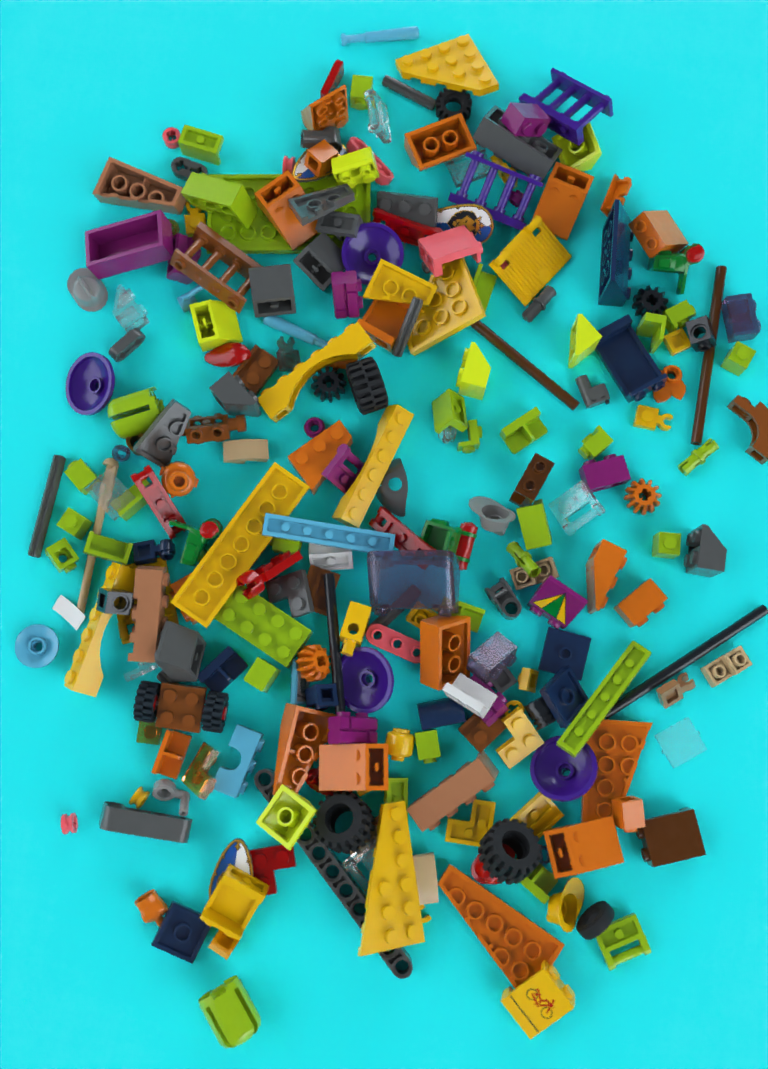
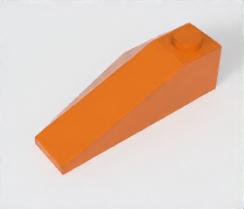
(298, 744)

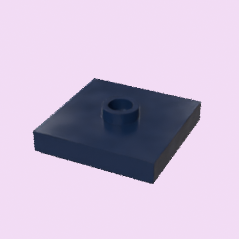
(564, 649)
(564, 696)
(181, 932)

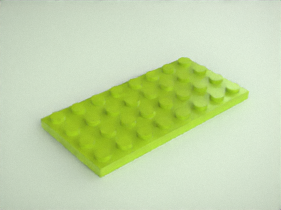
(262, 235)

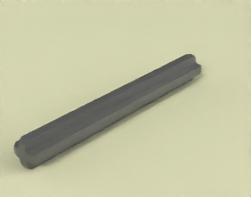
(46, 506)

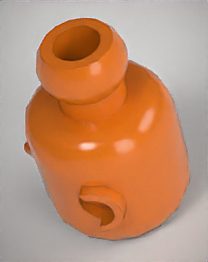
(178, 478)

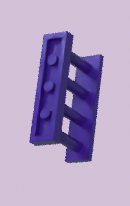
(561, 122)
(498, 212)

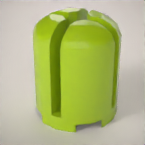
(134, 412)
(230, 1013)

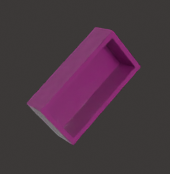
(129, 244)

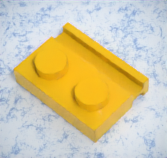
(539, 814)

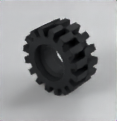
(453, 96)

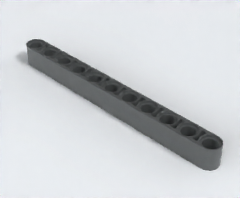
(335, 882)

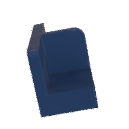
(222, 670)

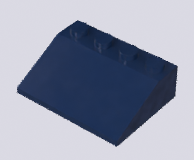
(615, 258)

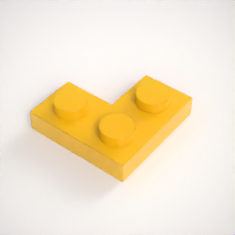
(524, 738)
(471, 831)

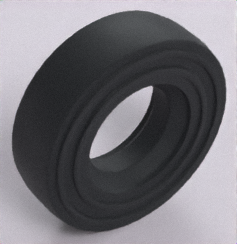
(595, 920)

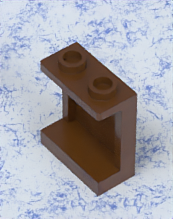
(531, 481)
(671, 838)

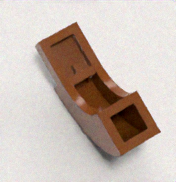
(757, 420)

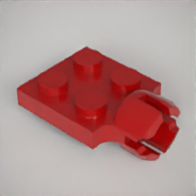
(255, 578)

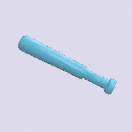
(395, 34)
(293, 330)

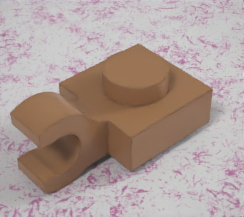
(673, 690)

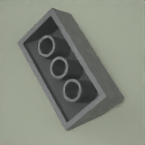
(523, 153)

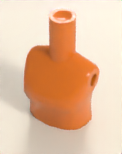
(151, 907)

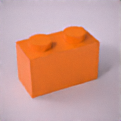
(641, 603)

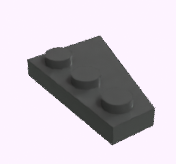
(319, 203)
(409, 206)
(162, 437)

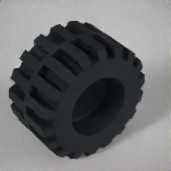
(367, 385)
(357, 832)
(499, 862)

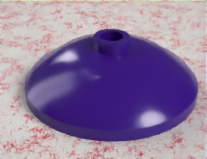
(371, 240)
(90, 383)
(359, 691)
(551, 762)

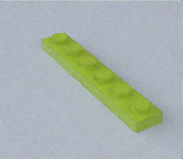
(603, 699)

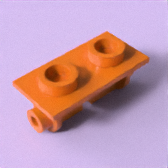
(616, 190)

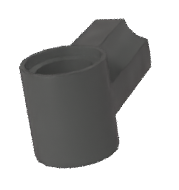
(312, 137)

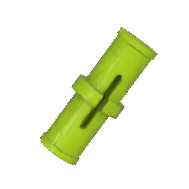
(698, 456)
(523, 559)

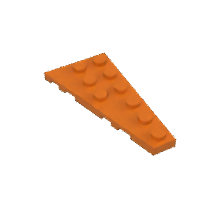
(617, 751)
(506, 934)

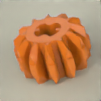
(647, 490)
(313, 663)

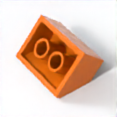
(438, 142)
(444, 649)

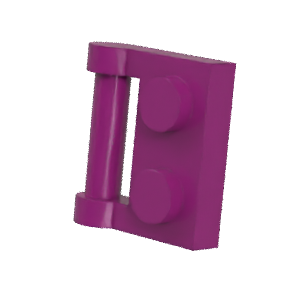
(338, 473)

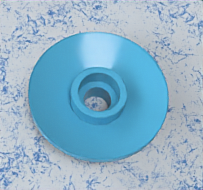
(26, 646)

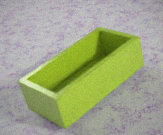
(264, 626)

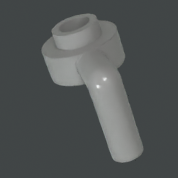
(166, 790)

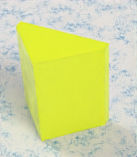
(582, 156)
(583, 340)
(286, 816)

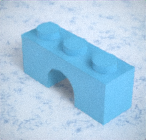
(248, 743)

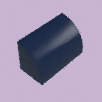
(440, 713)

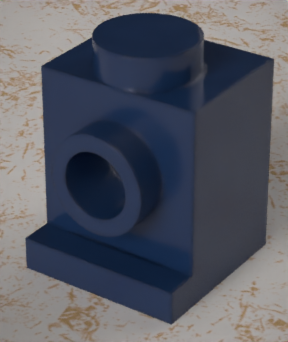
(321, 696)

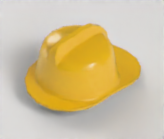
(566, 905)

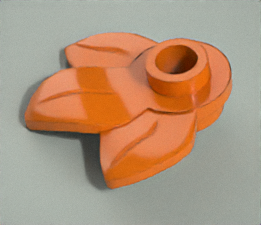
(673, 387)

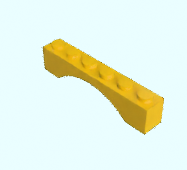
(350, 345)
(388, 437)
(86, 668)

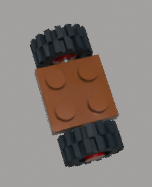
(181, 707)

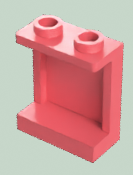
(447, 247)

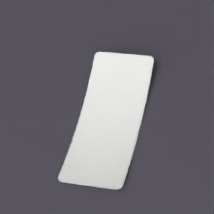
(69, 612)

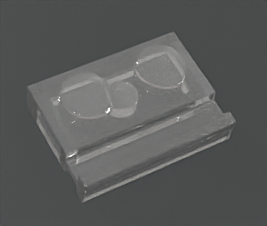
(110, 493)

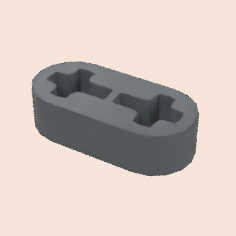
(190, 166)
(126, 344)

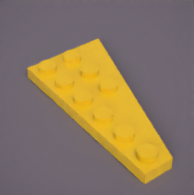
(392, 894)

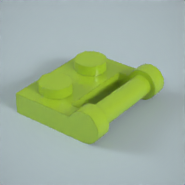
(619, 934)

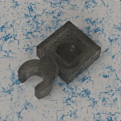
(286, 355)

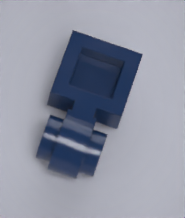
(147, 551)

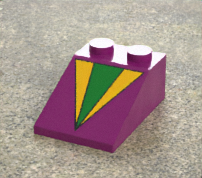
(556, 603)

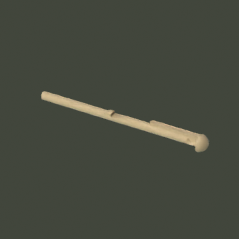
(113, 465)

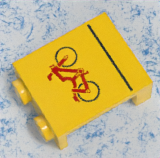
(539, 1000)

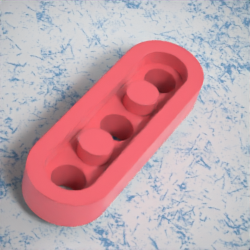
(385, 173)
(387, 639)

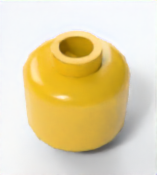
(400, 744)

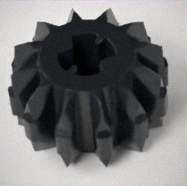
(649, 297)
(321, 381)

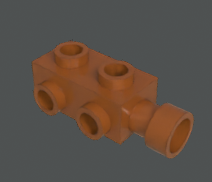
(211, 430)

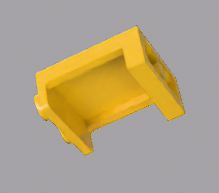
(234, 902)

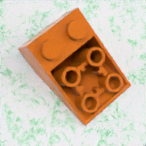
(327, 111)
(563, 199)
(275, 205)
(601, 571)
(353, 767)
(583, 847)

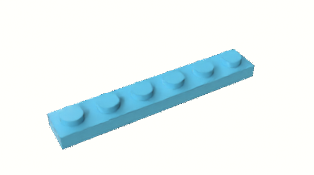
(326, 534)

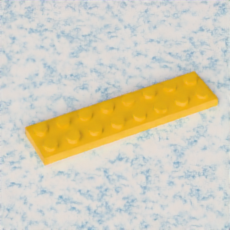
(238, 546)

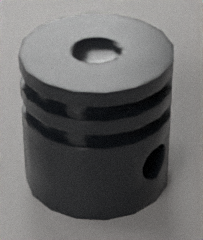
(539, 713)

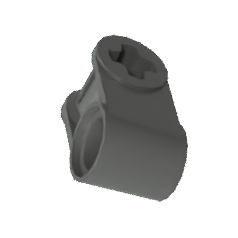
(503, 598)

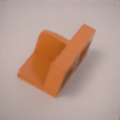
(171, 754)

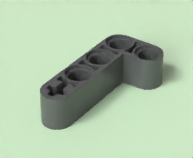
(144, 823)

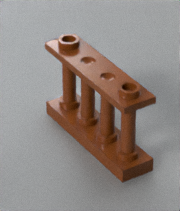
(222, 250)

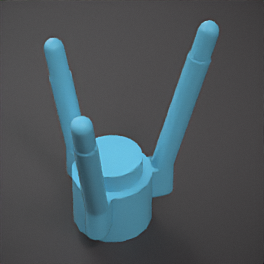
(189, 298)

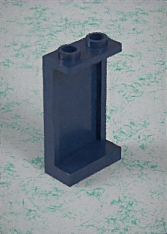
(628, 360)

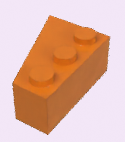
(317, 453)

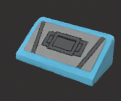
(298, 685)

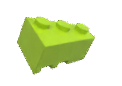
(220, 196)

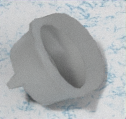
(87, 290)
(492, 515)

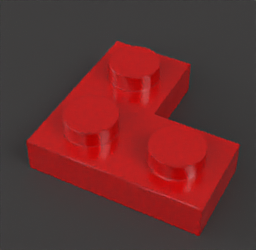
(269, 859)

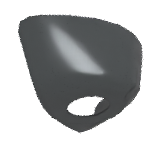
(394, 500)

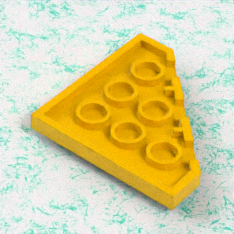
(452, 64)
(450, 310)

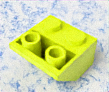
(355, 167)
(215, 324)
(473, 374)

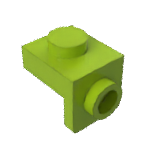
(474, 434)

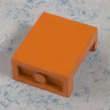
(657, 232)
(384, 322)

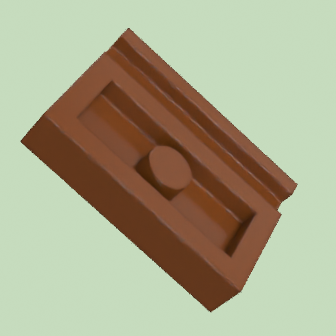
(257, 369)
(317, 590)
(479, 733)

